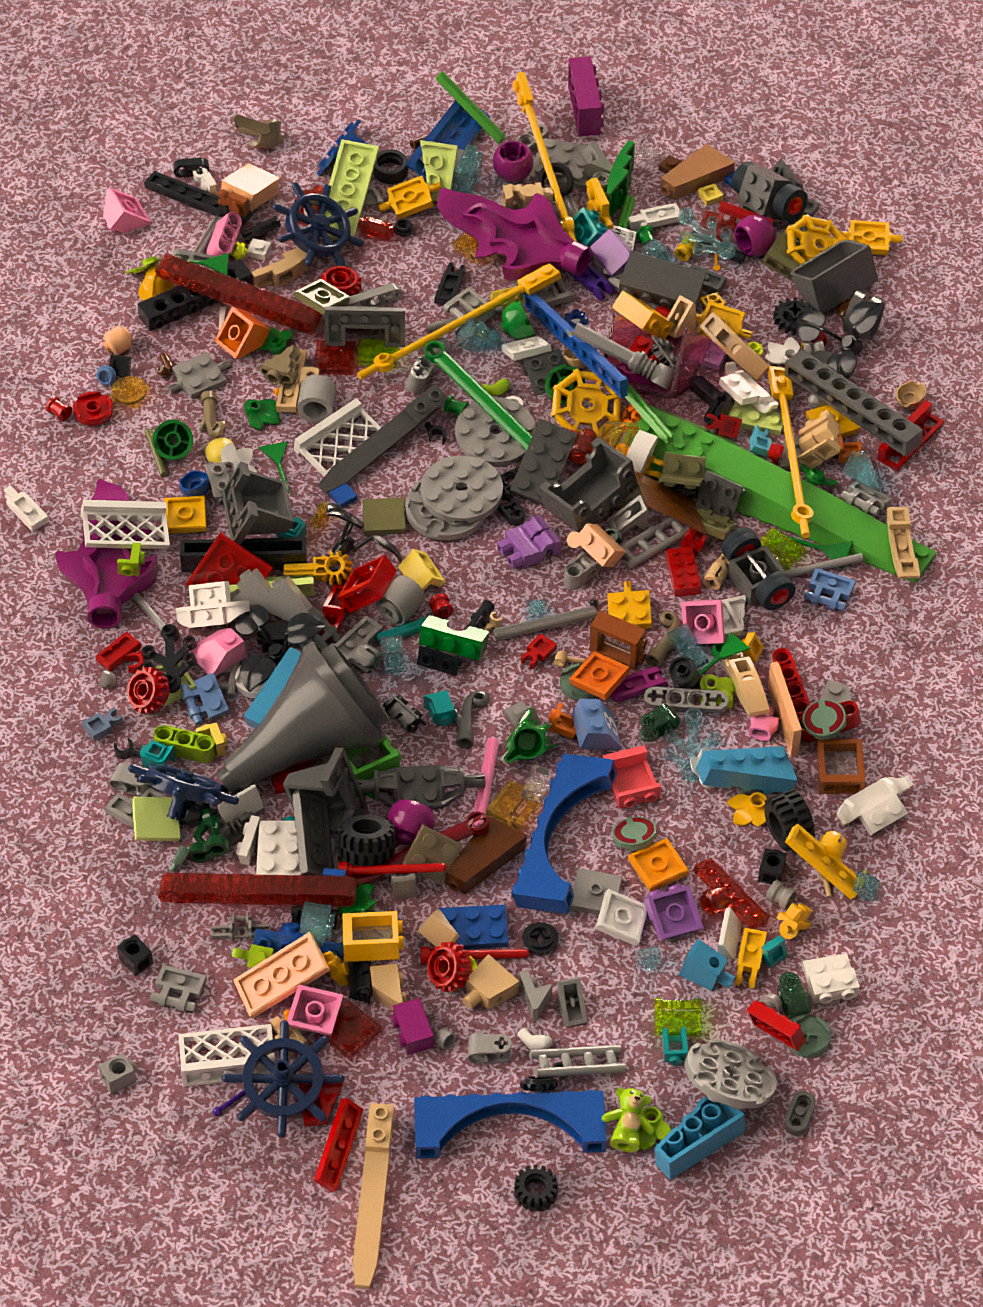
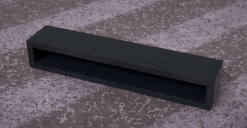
(272, 550)

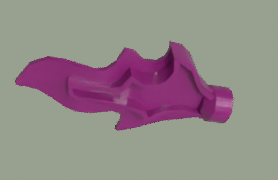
(526, 235)
(97, 571)

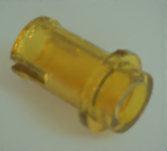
(319, 516)

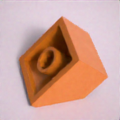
(241, 333)

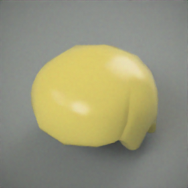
(214, 449)

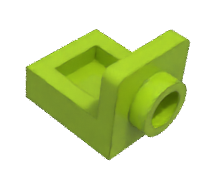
(132, 566)

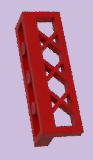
(918, 417)

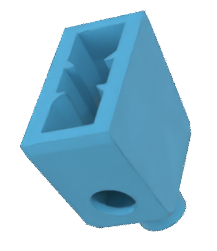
(705, 967)

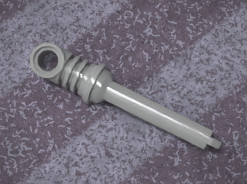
(636, 361)

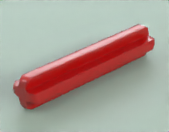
(737, 212)

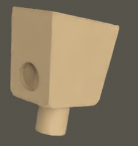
(490, 985)

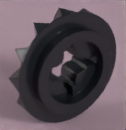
(531, 934)
(538, 1084)

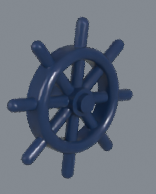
(317, 225)
(182, 786)
(283, 1078)

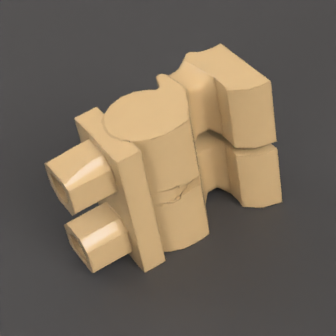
(519, 197)
(819, 440)

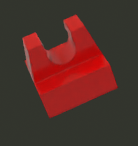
(694, 539)

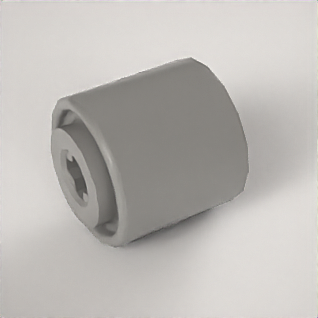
(316, 398)
(400, 600)

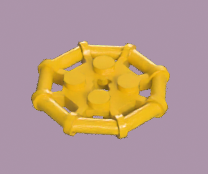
(809, 238)
(578, 396)

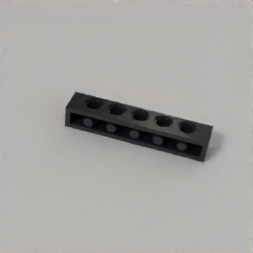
(181, 302)

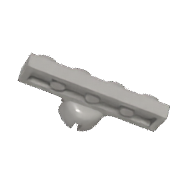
(356, 646)

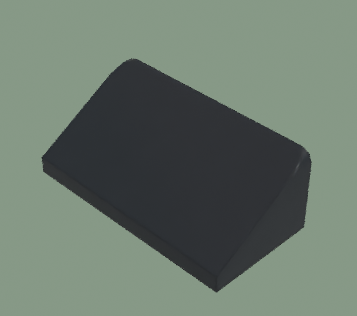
(704, 389)

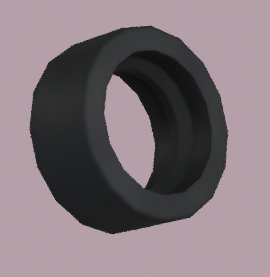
(561, 168)
(392, 176)

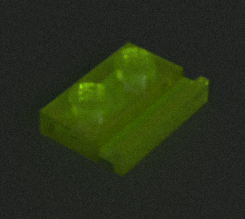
(370, 349)

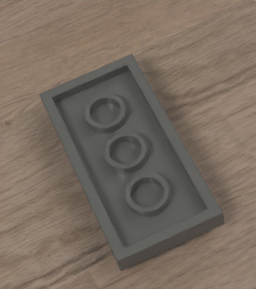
(543, 460)
(312, 833)

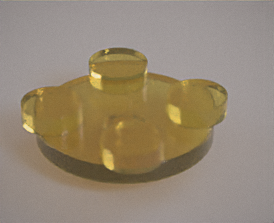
(129, 391)

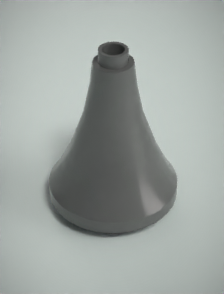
(315, 712)

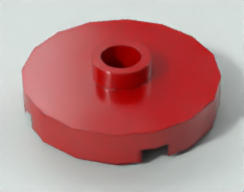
(93, 408)

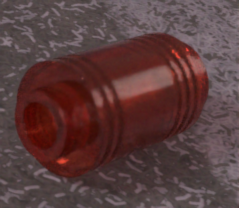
(376, 228)
(582, 446)

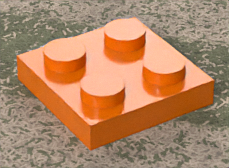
(599, 675)

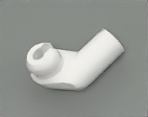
(534, 1042)

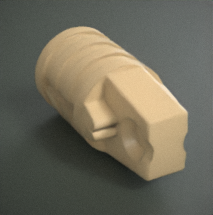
(718, 568)

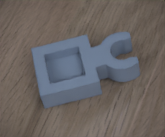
(100, 725)

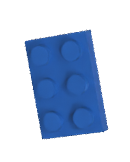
(479, 925)

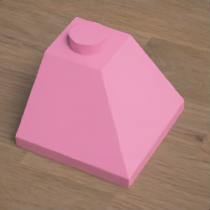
(124, 212)
(704, 620)
(220, 651)
(314, 1010)

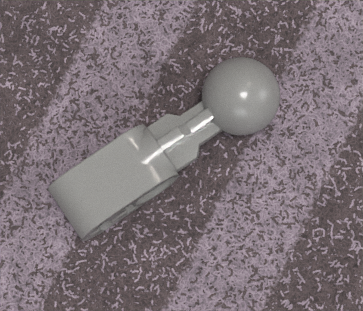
(422, 369)

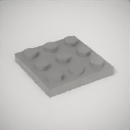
(567, 154)

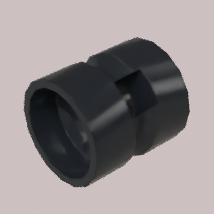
(684, 673)

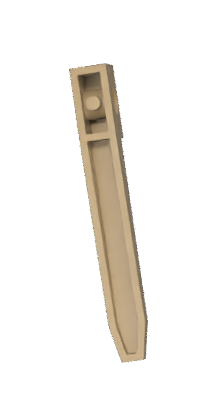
(373, 1193)

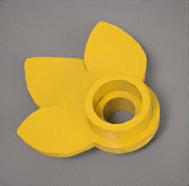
(746, 809)

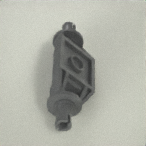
(421, 784)

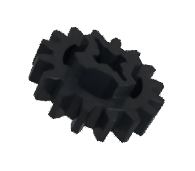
(784, 313)

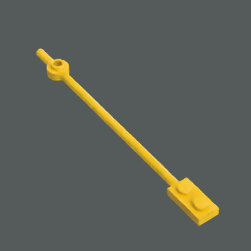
(525, 100)
(530, 284)
(782, 390)

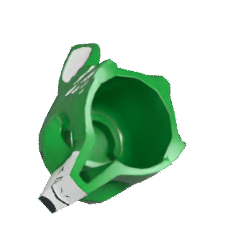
(527, 740)

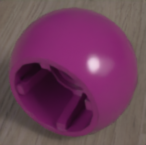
(513, 161)
(755, 235)
(408, 818)

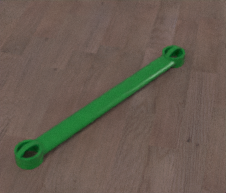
(478, 393)

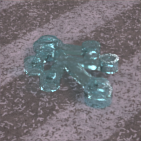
(724, 249)
(690, 749)

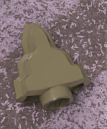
(282, 367)

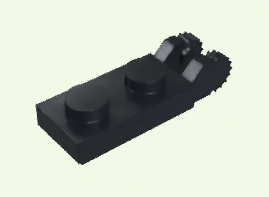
(449, 284)

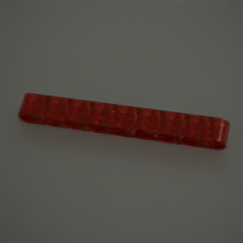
(238, 294)
(257, 889)

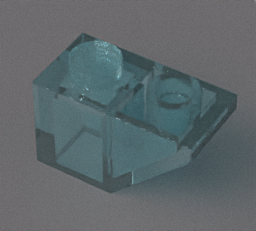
(478, 337)
(393, 654)
(317, 920)

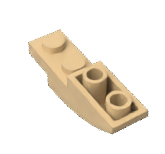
(282, 271)
(734, 346)
(747, 684)

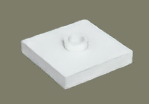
(526, 347)
(622, 917)

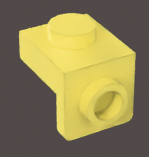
(219, 739)

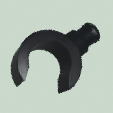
(433, 430)
(131, 751)

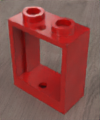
(367, 584)

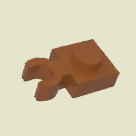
(235, 202)

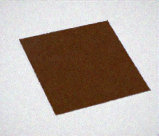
(669, 502)

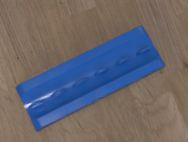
(454, 128)

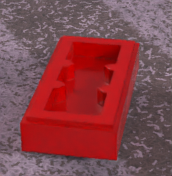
(116, 652)

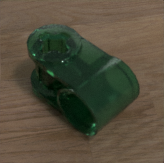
(657, 722)
(793, 997)

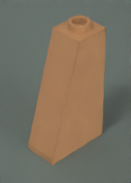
(697, 171)

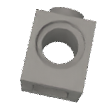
(116, 1082)

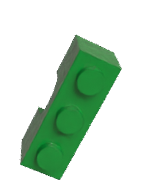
(467, 643)

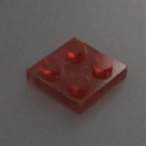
(335, 359)
(352, 1030)

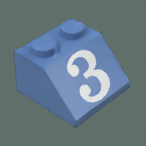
(595, 725)

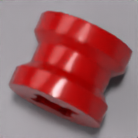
(441, 606)

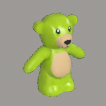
(626, 1132)

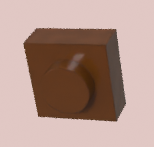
(668, 164)

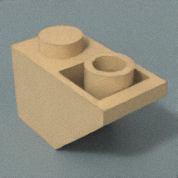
(386, 985)

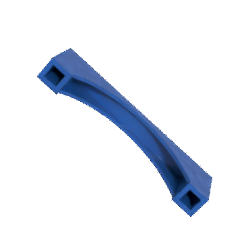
(574, 781)
(445, 1116)

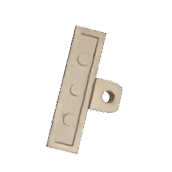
(289, 393)

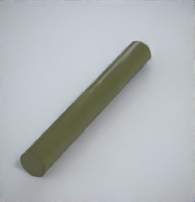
(158, 459)

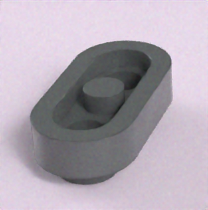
(798, 1114)

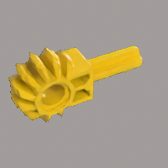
(321, 568)

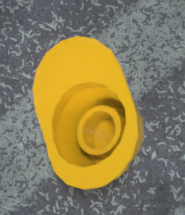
(152, 284)

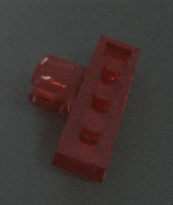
(725, 893)

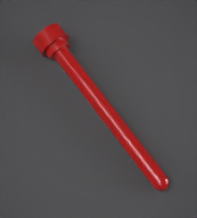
(352, 870)
(480, 954)

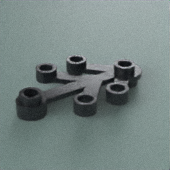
(170, 635)

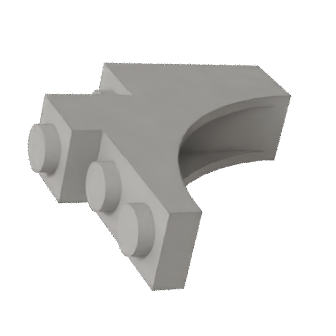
(282, 600)

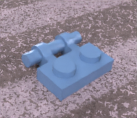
(832, 585)
(211, 696)

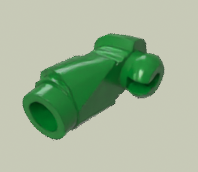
(645, 234)

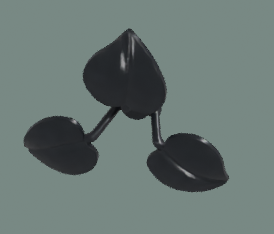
(864, 318)
(346, 543)
(258, 669)

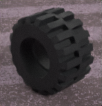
(786, 811)
(366, 840)

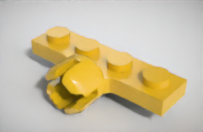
(824, 857)

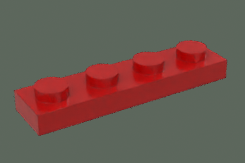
(338, 1145)

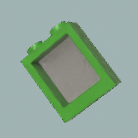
(373, 758)

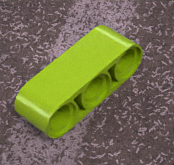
(187, 743)

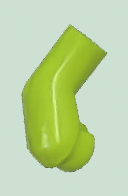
(498, 388)

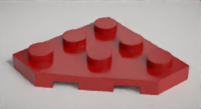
(226, 562)

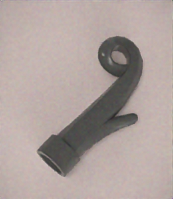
(465, 736)

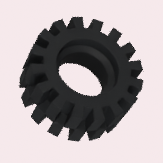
(536, 1200)

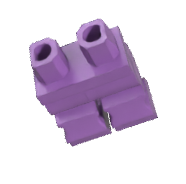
(529, 543)

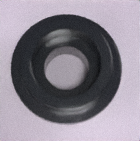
(403, 227)

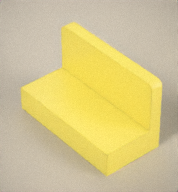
(421, 569)

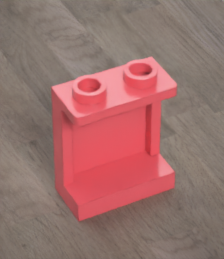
(634, 778)

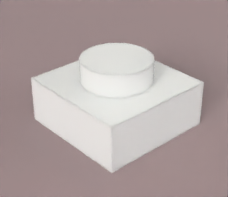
(258, 249)

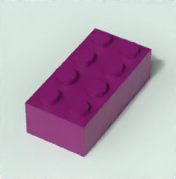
(585, 96)

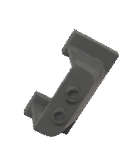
(364, 317)
(256, 504)
(334, 783)

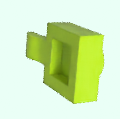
(254, 955)

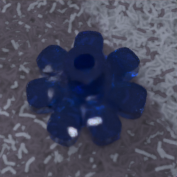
(576, 314)

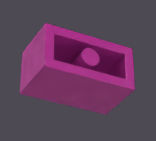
(413, 1026)

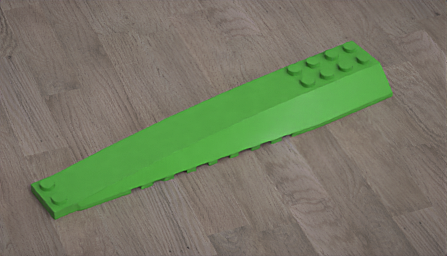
(772, 495)

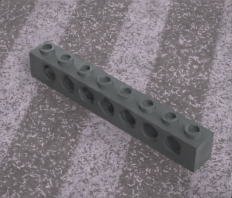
(853, 402)

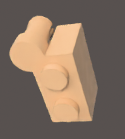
(597, 544)

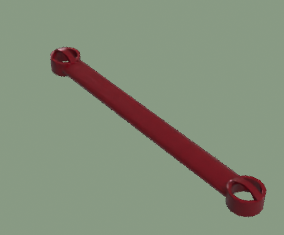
(456, 833)

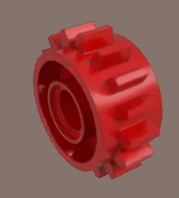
(343, 279)
(148, 690)
(449, 966)

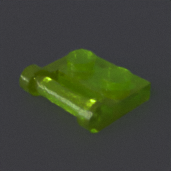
(783, 547)
(676, 1019)

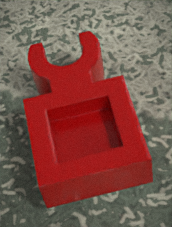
(726, 425)
(537, 650)

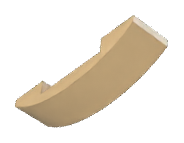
(901, 543)

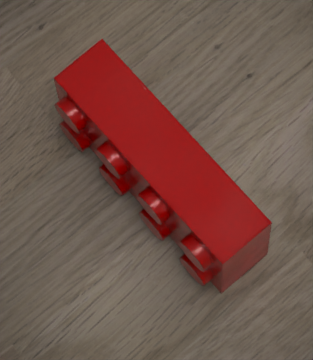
(683, 571)
(776, 1025)

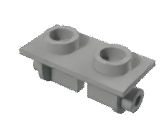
(218, 478)

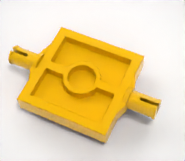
(410, 197)
(599, 202)
(873, 234)
(732, 317)
(631, 606)

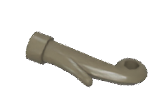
(209, 403)
(657, 654)

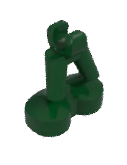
(214, 846)

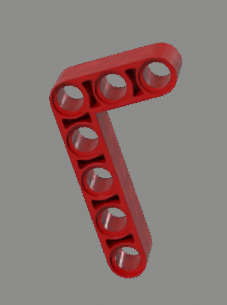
(801, 700)

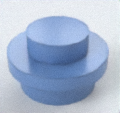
(106, 375)

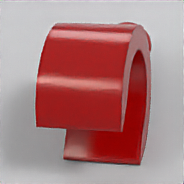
(775, 453)
(134, 656)

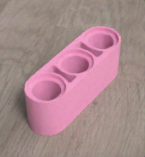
(225, 234)

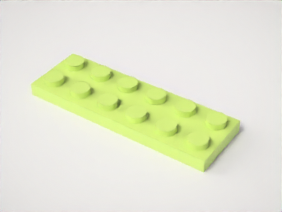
(352, 179)

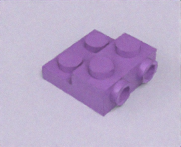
(673, 912)

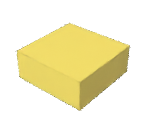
(710, 194)

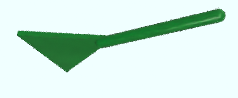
(217, 263)
(275, 453)
(832, 551)
(731, 647)

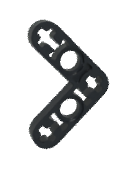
(506, 510)

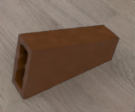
(485, 855)

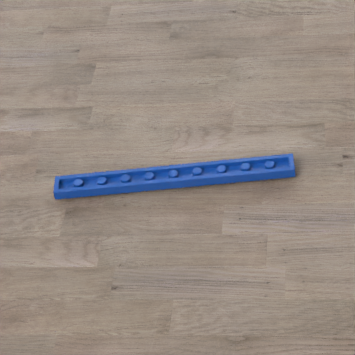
(585, 352)

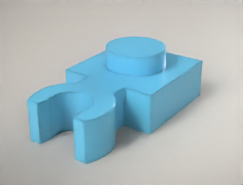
(760, 442)

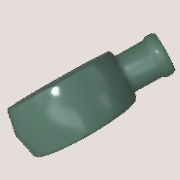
(179, 857)

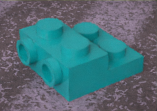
(587, 226)

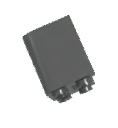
(593, 488)

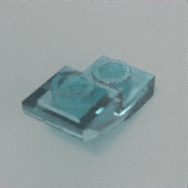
(687, 645)

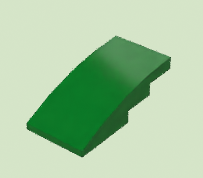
(620, 177)

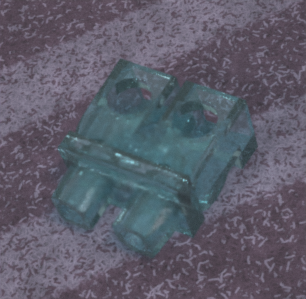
(468, 170)

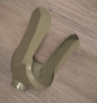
(267, 132)

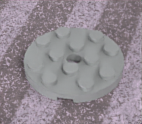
(475, 436)
(447, 503)
(430, 525)
(710, 1071)

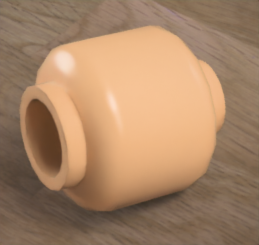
(117, 340)

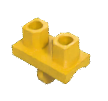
(794, 920)

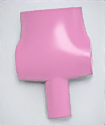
(764, 725)

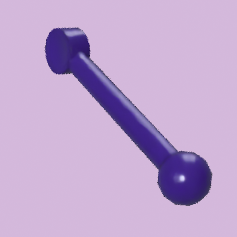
(217, 1111)

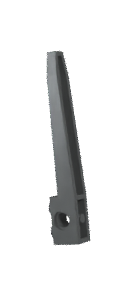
(385, 438)

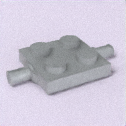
(198, 375)

